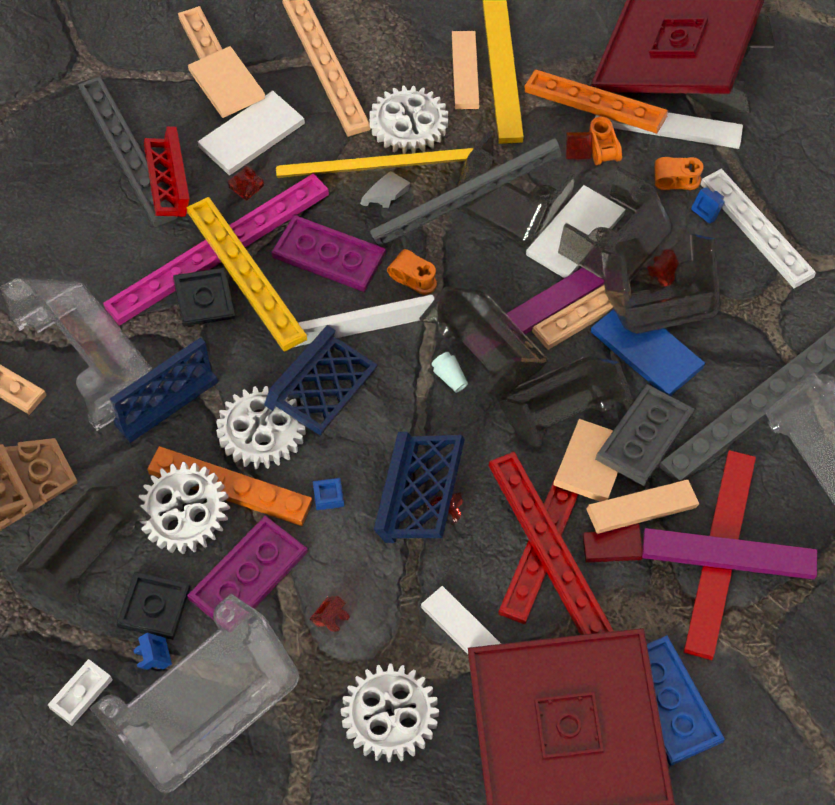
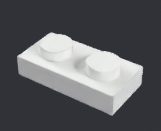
(80, 692)

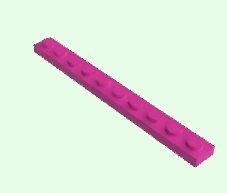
(202, 256)

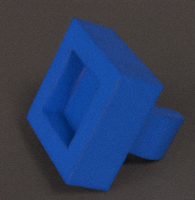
(708, 204)
(154, 652)

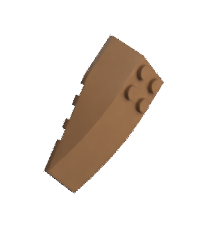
(31, 477)

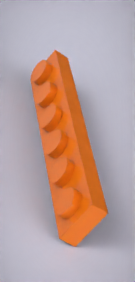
(596, 101)
(241, 488)

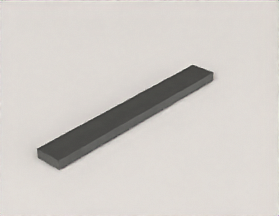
(123, 145)
(466, 192)

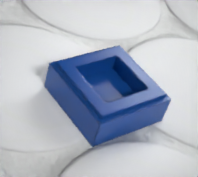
(328, 494)

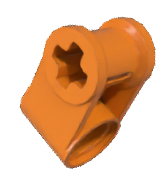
(604, 141)
(675, 173)
(413, 272)

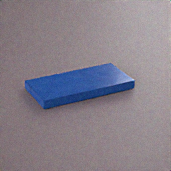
(652, 354)
(683, 714)

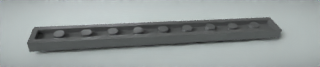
(748, 411)

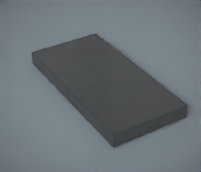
(644, 434)

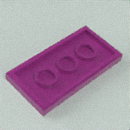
(329, 253)
(250, 568)

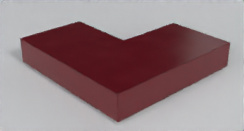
(614, 545)

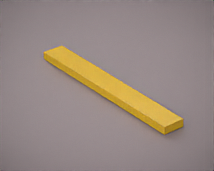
(502, 72)
(372, 163)
(247, 274)

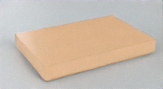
(226, 81)
(580, 470)

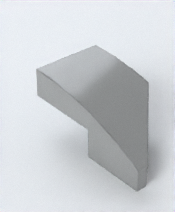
(386, 189)

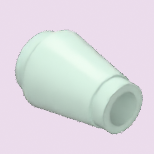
(449, 371)

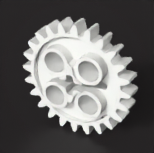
(395, 128)
(260, 428)
(187, 531)
(397, 737)

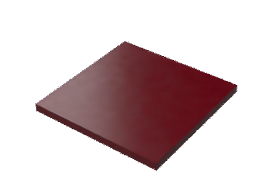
(677, 46)
(570, 721)

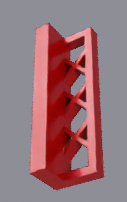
(175, 171)

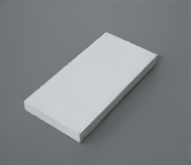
(251, 133)
(585, 212)

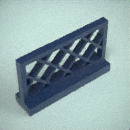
(300, 372)
(159, 403)
(398, 487)

